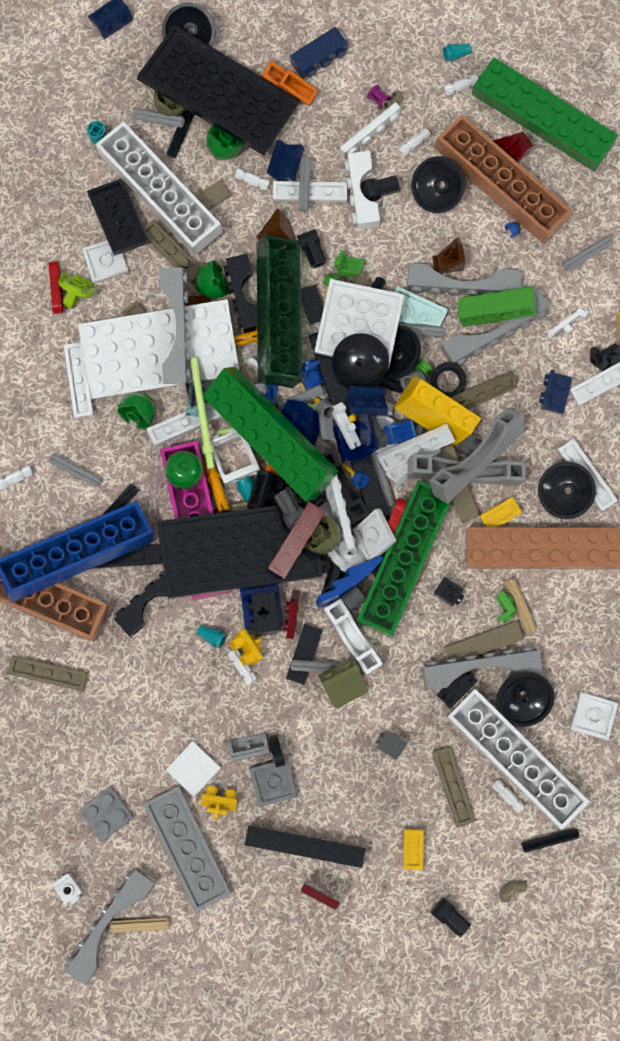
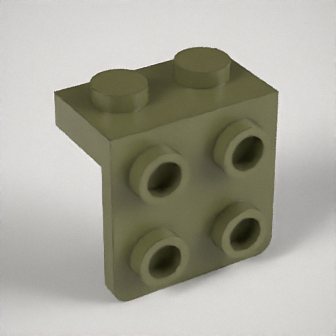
(343, 683)

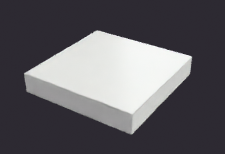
(102, 263)
(374, 535)
(594, 716)
(193, 769)

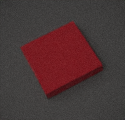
(321, 897)

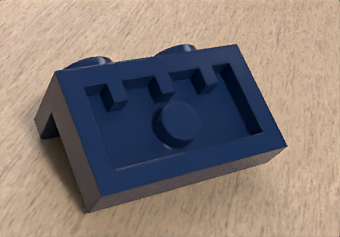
(111, 17)
(285, 161)
(555, 393)
(366, 400)

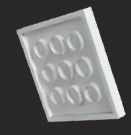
(358, 309)

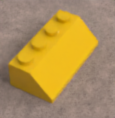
(433, 409)

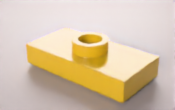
(501, 513)
(413, 849)

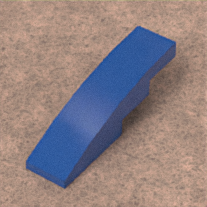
(353, 577)

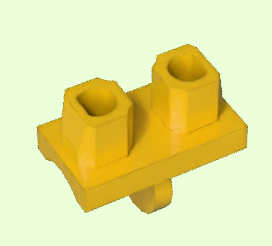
(250, 647)
(217, 804)

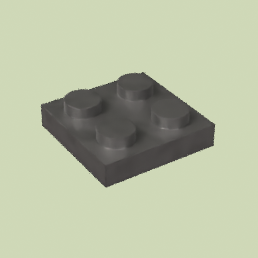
(272, 783)
(105, 814)

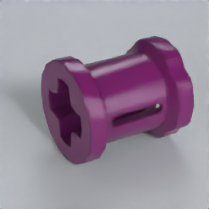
(378, 96)

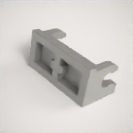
(248, 747)

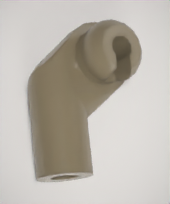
(397, 97)
(510, 888)

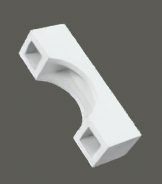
(359, 168)
(352, 637)

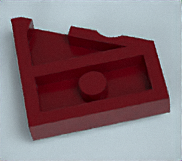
(515, 145)
(292, 609)

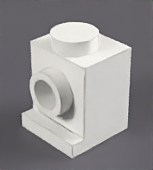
(68, 881)

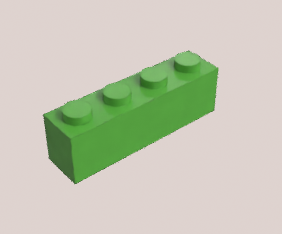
(497, 306)

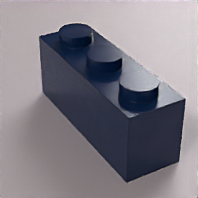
(319, 53)

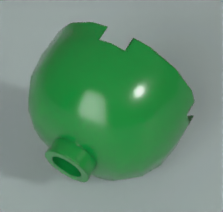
(222, 145)
(210, 281)
(138, 409)
(183, 470)

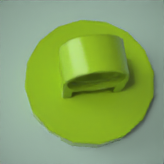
(75, 287)

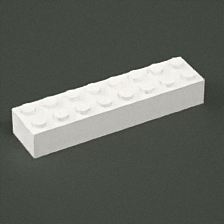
(159, 188)
(517, 760)

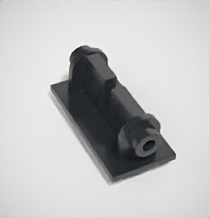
(457, 689)

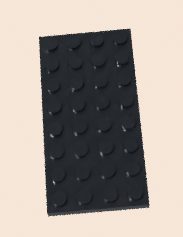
(218, 90)
(228, 552)

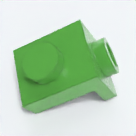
(348, 266)
(506, 603)

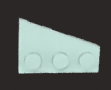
(419, 310)

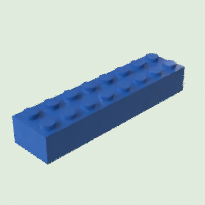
(74, 551)

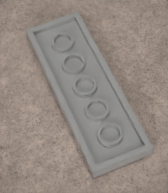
(187, 849)

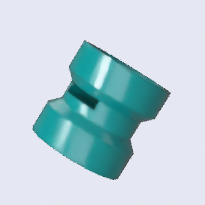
(100, 131)

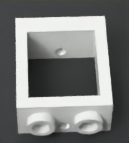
(242, 473)

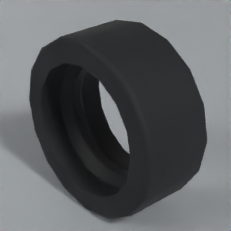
(449, 367)

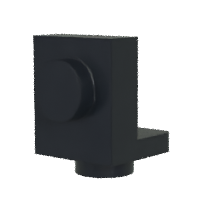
(605, 358)

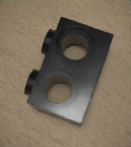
(264, 490)

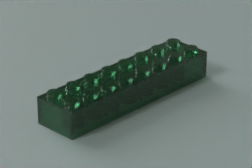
(279, 311)

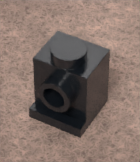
(447, 585)

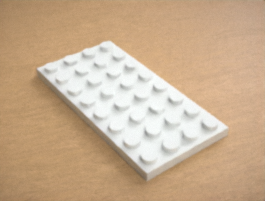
(129, 350)

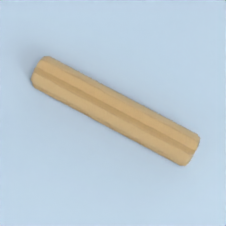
(520, 606)
(139, 925)

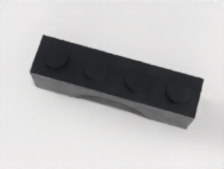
(239, 271)
(355, 506)
(132, 617)

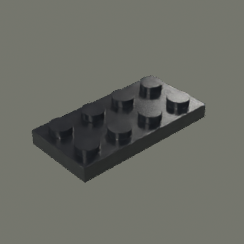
(117, 217)

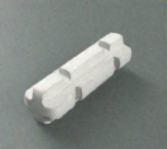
(460, 85)
(414, 142)
(252, 179)
(15, 477)
(244, 671)
(508, 795)

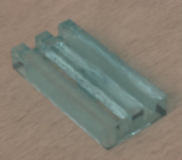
(195, 413)

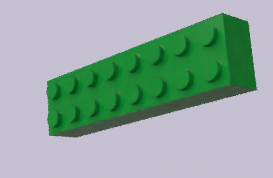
(544, 114)
(270, 433)
(403, 561)

